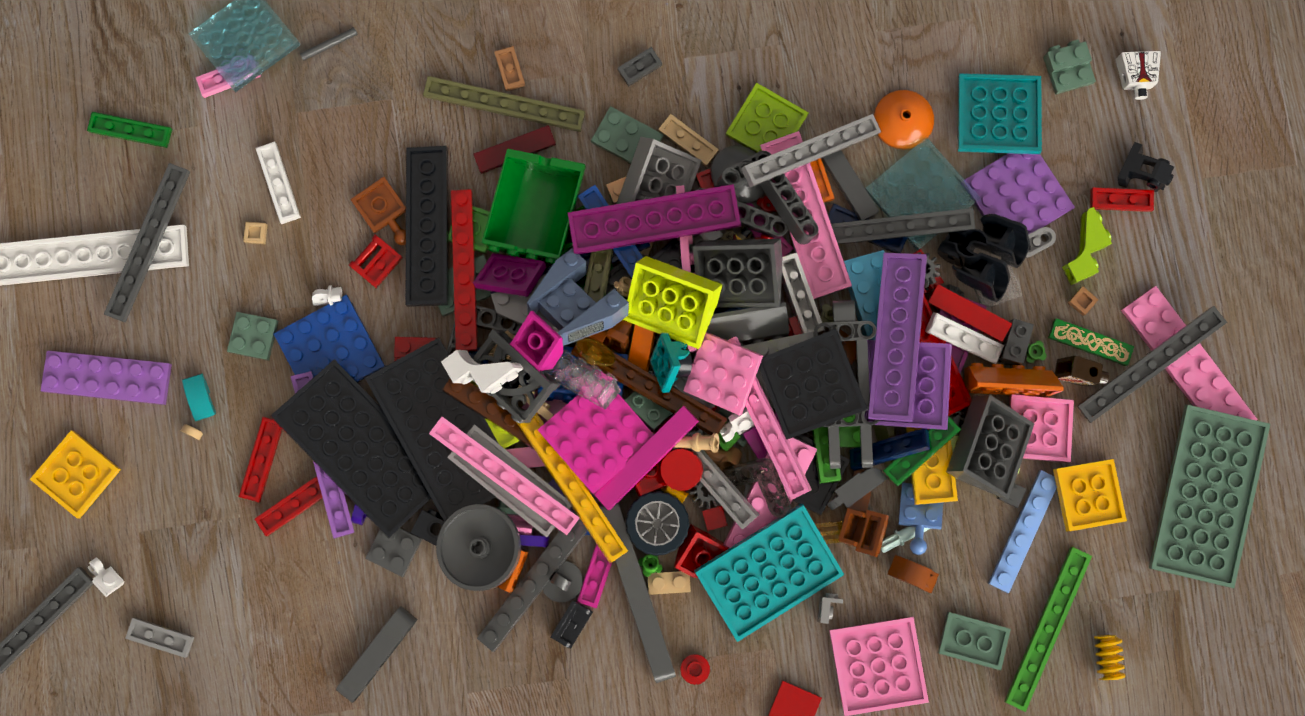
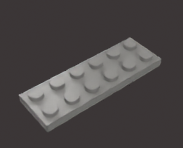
(513, 503)

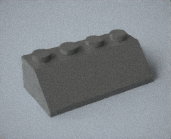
(751, 324)

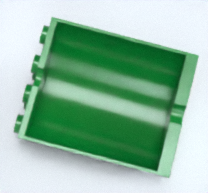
(533, 206)

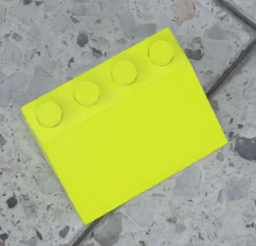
(672, 301)

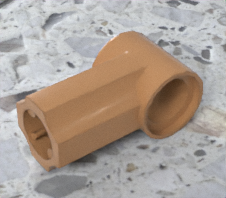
(725, 458)

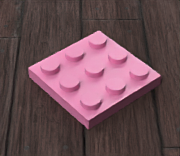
(723, 373)
(1052, 426)

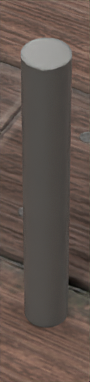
(328, 43)

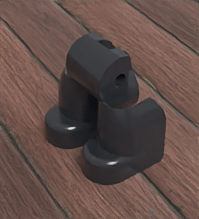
(980, 271)

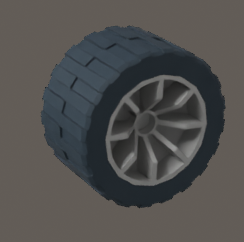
(657, 523)

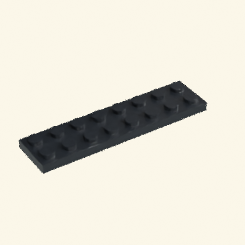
(426, 226)

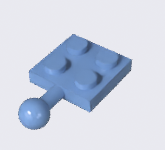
(918, 516)

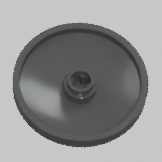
(478, 547)

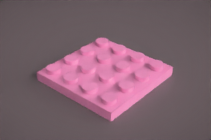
(878, 666)

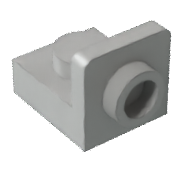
(825, 611)

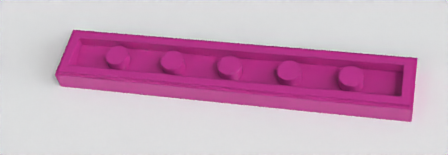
(646, 458)

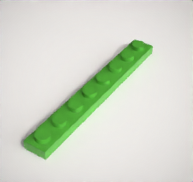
(1048, 629)

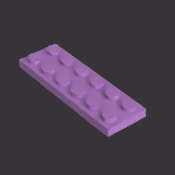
(106, 377)

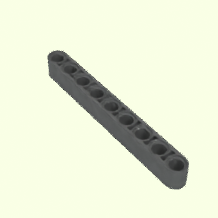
(640, 601)

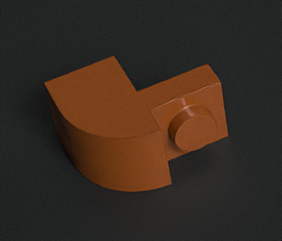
(913, 573)

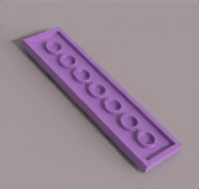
(897, 337)

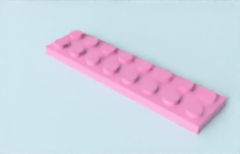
(821, 256)
(1195, 370)

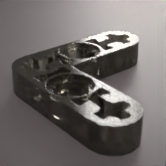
(763, 479)

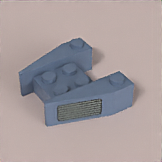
(570, 307)

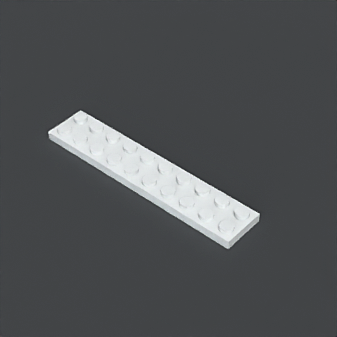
(85, 255)

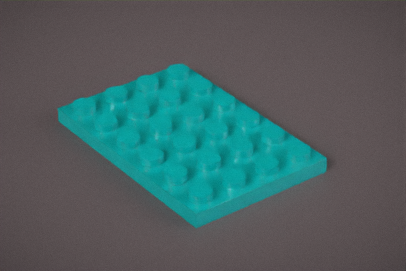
(769, 572)

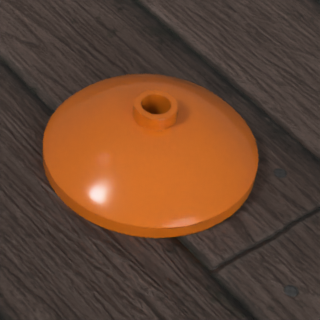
(901, 131)

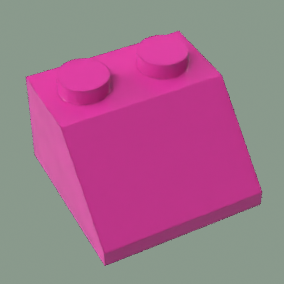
(538, 343)

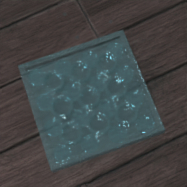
(244, 40)
(919, 185)

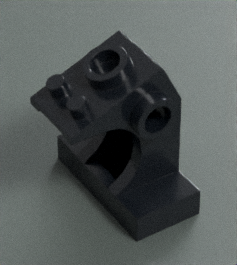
(1156, 180)

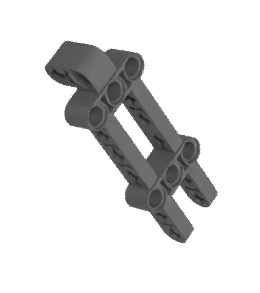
(844, 314)

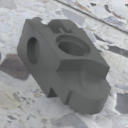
(857, 487)

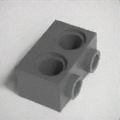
(1016, 343)

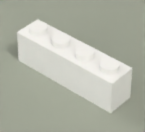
(799, 294)

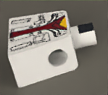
(1139, 71)

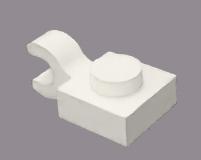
(738, 424)
(105, 580)

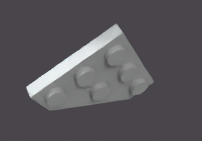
(515, 306)

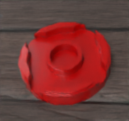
(681, 469)

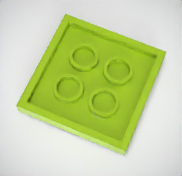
(765, 118)

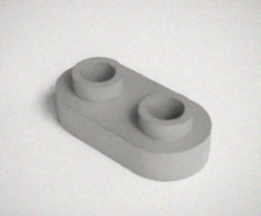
(1037, 244)

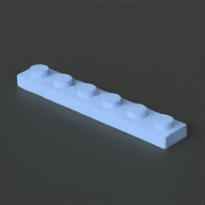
(1023, 532)

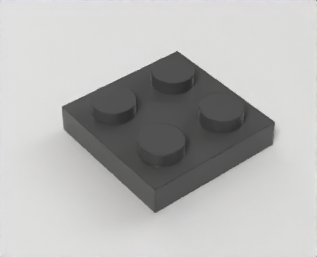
(396, 552)

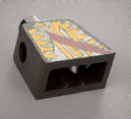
(1080, 371)

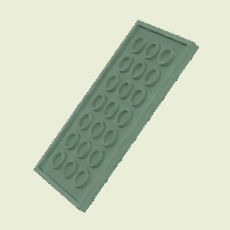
(1209, 496)

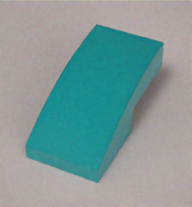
(198, 397)

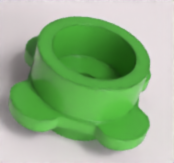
(1040, 355)
(650, 559)

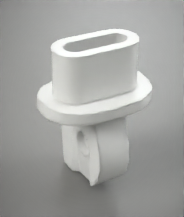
(327, 296)

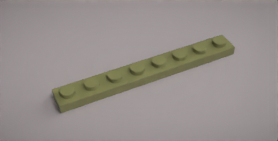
(504, 104)

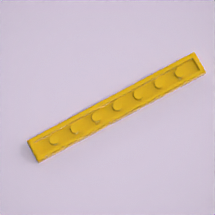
(576, 493)

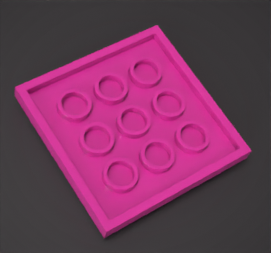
(595, 439)

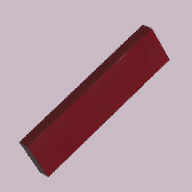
(530, 142)

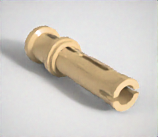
(700, 442)

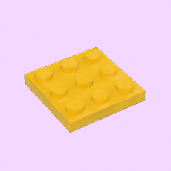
(75, 474)
(1089, 495)

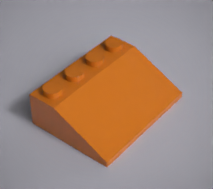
(1008, 381)

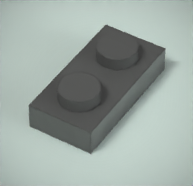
(639, 66)

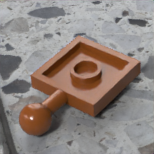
(381, 207)

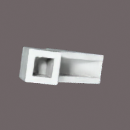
(488, 377)

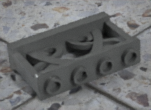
(537, 379)

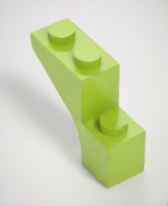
(1092, 239)

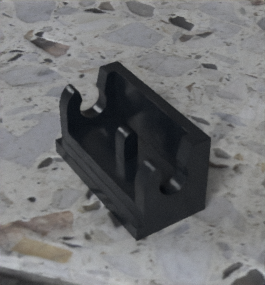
(571, 624)

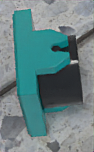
(676, 361)

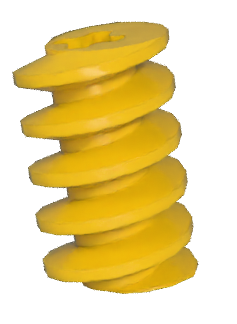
(1110, 657)

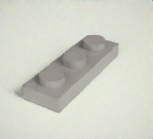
(159, 637)

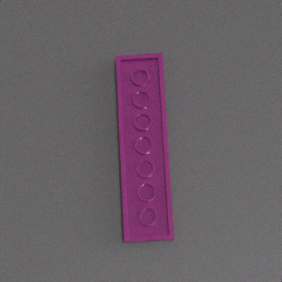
(654, 219)

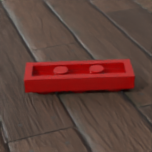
(1122, 199)

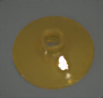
(595, 352)

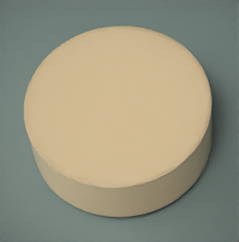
(192, 432)

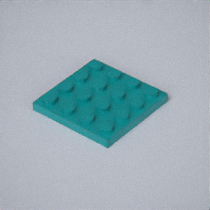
(999, 113)

